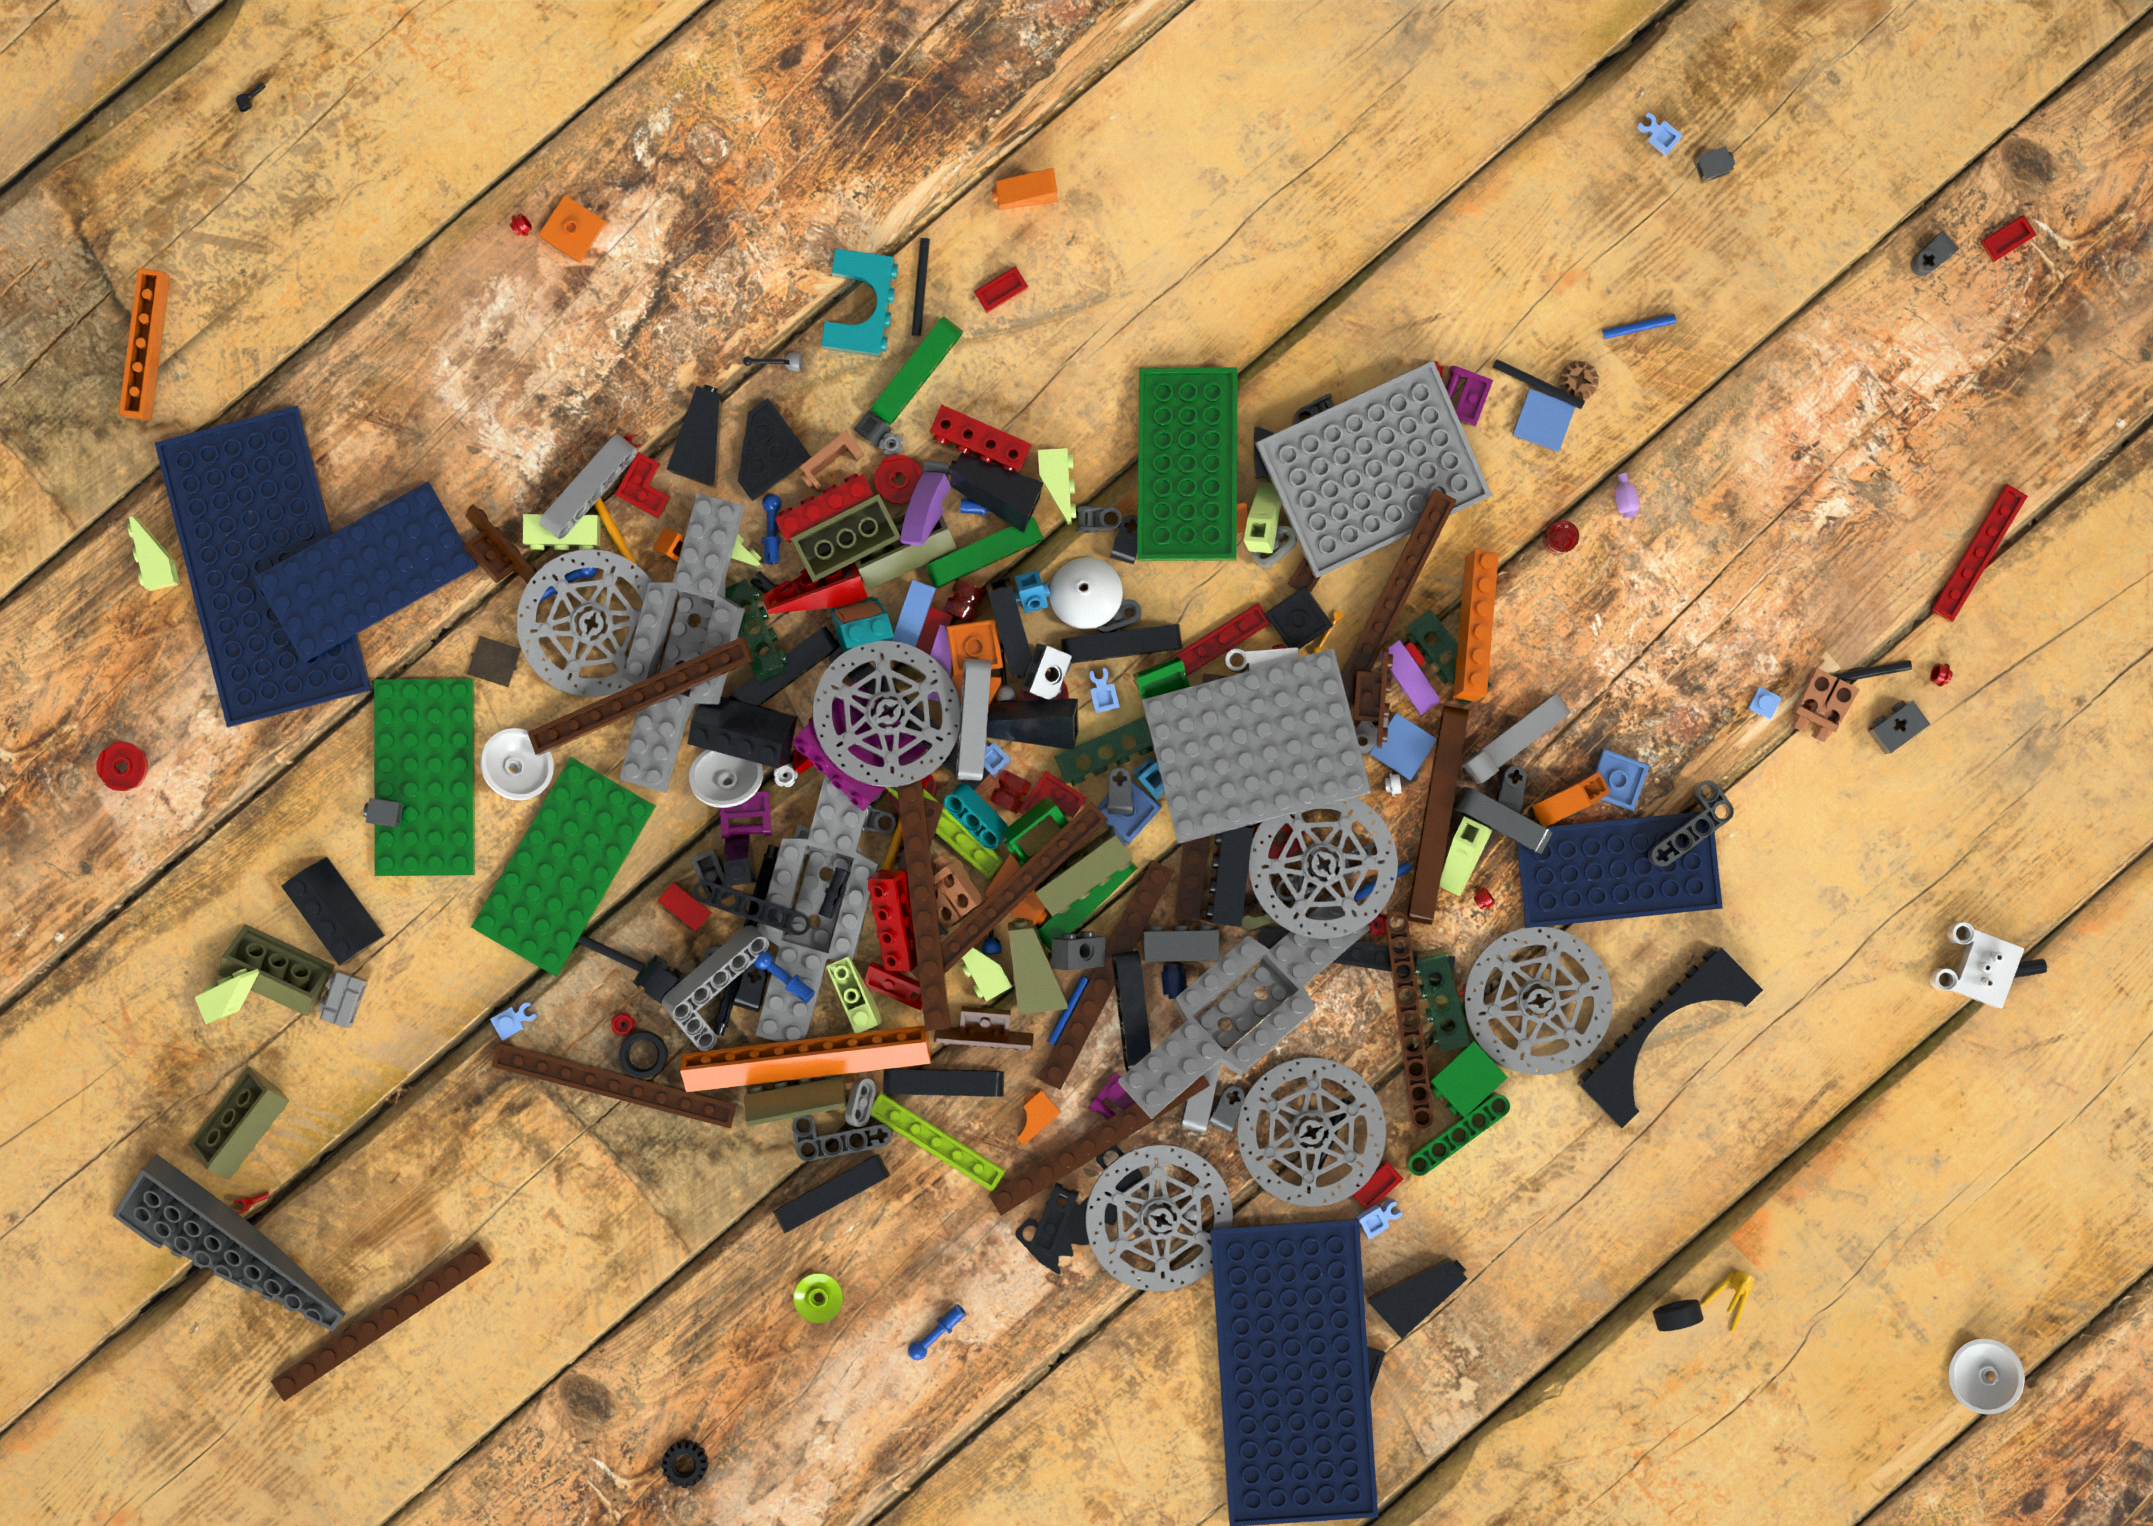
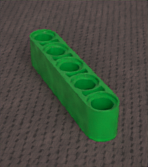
(916, 370)
(982, 553)
(1082, 909)
(1446, 1139)

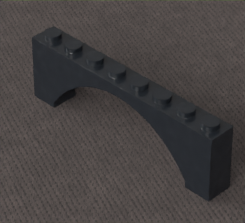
(1612, 1078)

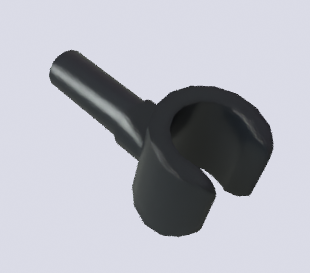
(243, 100)

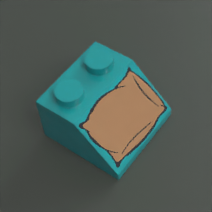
(861, 624)

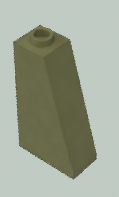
(1035, 980)

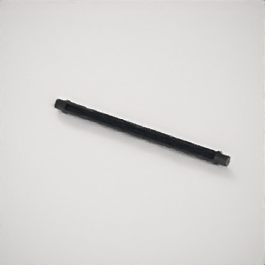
(760, 891)

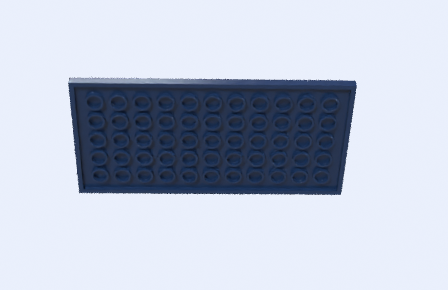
(240, 506)
(1294, 1372)

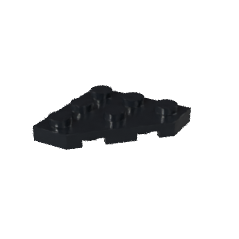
(768, 451)

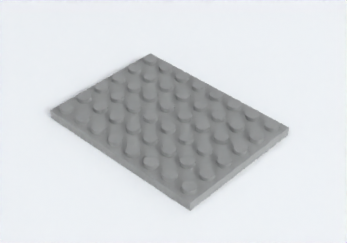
(1369, 467)
(1256, 746)

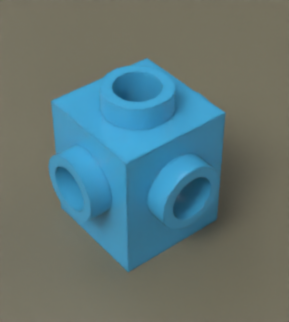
(1031, 591)

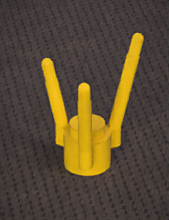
(1742, 1285)

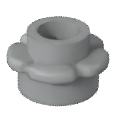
(896, 448)
(1191, 1213)

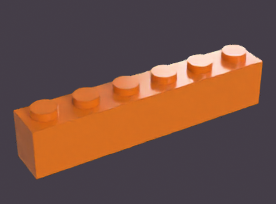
(144, 344)
(1476, 625)

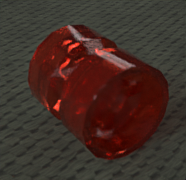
(1561, 537)
(964, 600)
(1010, 791)

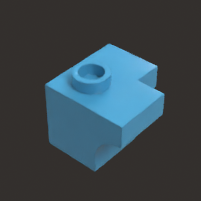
(1149, 775)

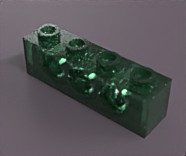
(1445, 643)
(773, 662)
(1067, 760)
(1438, 961)

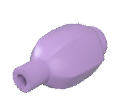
(1626, 497)

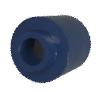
(1173, 980)

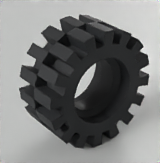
(674, 1474)

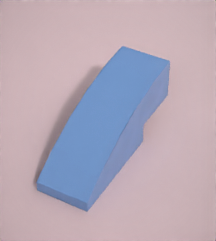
(914, 613)

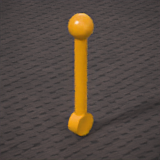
(1337, 615)

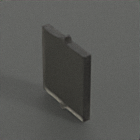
(494, 661)

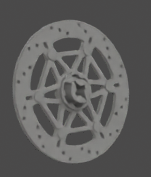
(528, 621)
(890, 701)
(1301, 905)
(1600, 997)
(1362, 1096)
(1163, 1228)

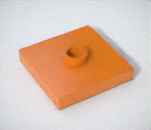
(572, 229)
(974, 641)

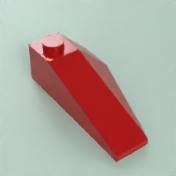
(802, 594)

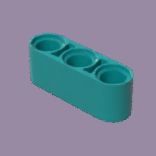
(975, 816)

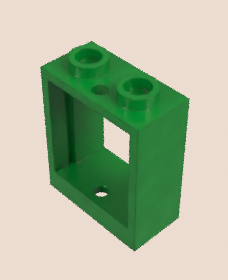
(1027, 822)

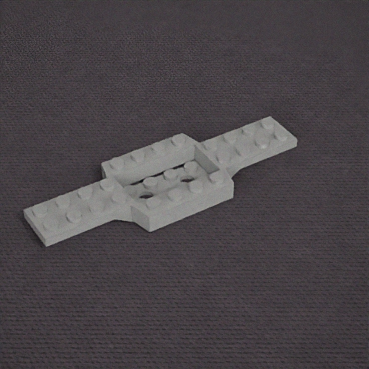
(701, 589)
(835, 831)
(1202, 1044)

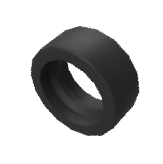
(626, 1046)
(1678, 1315)

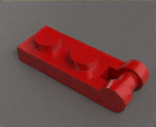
(893, 985)

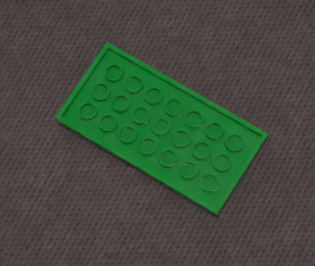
(1187, 464)
(429, 766)
(563, 866)

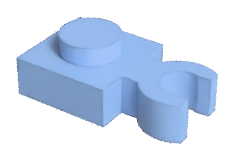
(1662, 137)
(1105, 695)
(995, 759)
(510, 1021)
(1375, 1218)

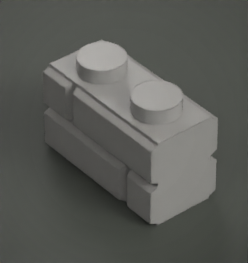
(343, 999)

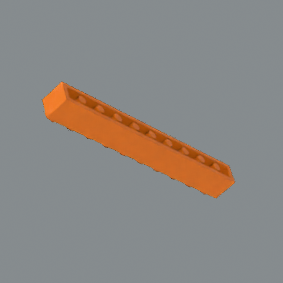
(805, 1058)

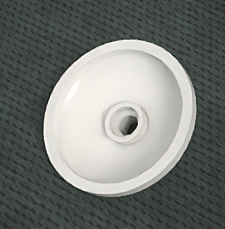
(1091, 607)
(514, 749)
(714, 770)
(1970, 1380)

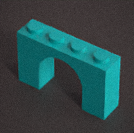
(868, 336)

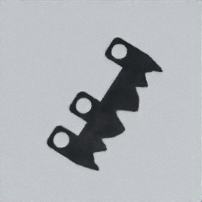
(1075, 1227)

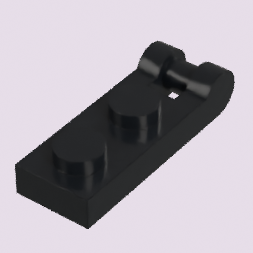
(1053, 1220)

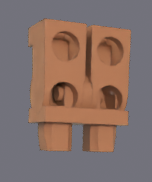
(1823, 703)
(954, 892)

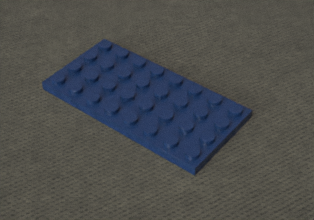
(365, 572)
(1606, 874)

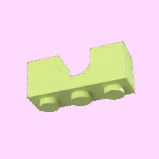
(583, 535)

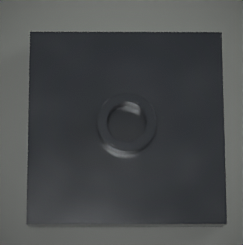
(1299, 618)

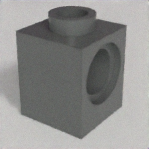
(1714, 164)
(383, 812)

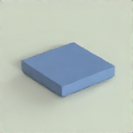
(1543, 420)
(1405, 747)
(1623, 778)
(1131, 824)

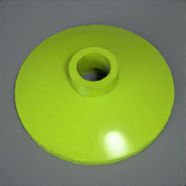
(814, 1310)

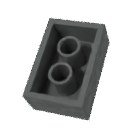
(1180, 944)

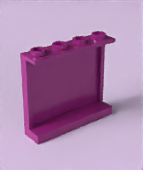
(859, 793)

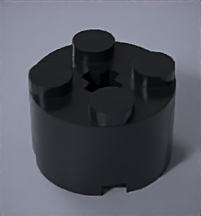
(658, 978)

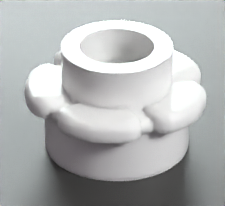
(781, 780)
(1393, 784)

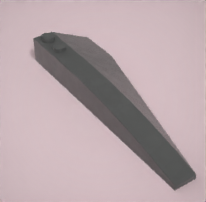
(195, 1224)

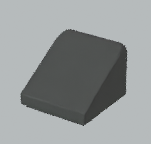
(872, 428)
(932, 466)

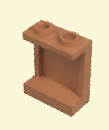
(827, 456)

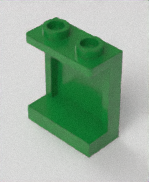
(1161, 678)
(1467, 1080)

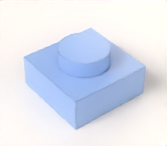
(1764, 703)

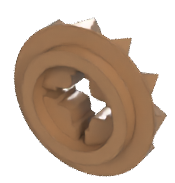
(1589, 374)

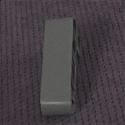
(1502, 819)
(1688, 828)
(843, 1137)

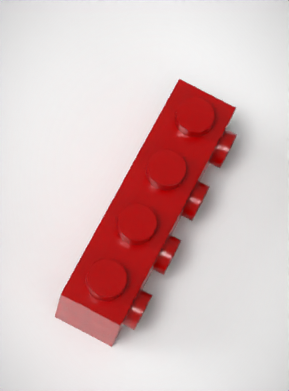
(979, 438)
(819, 509)
(893, 919)

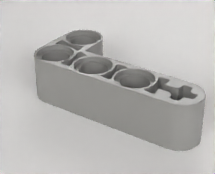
(1199, 1106)

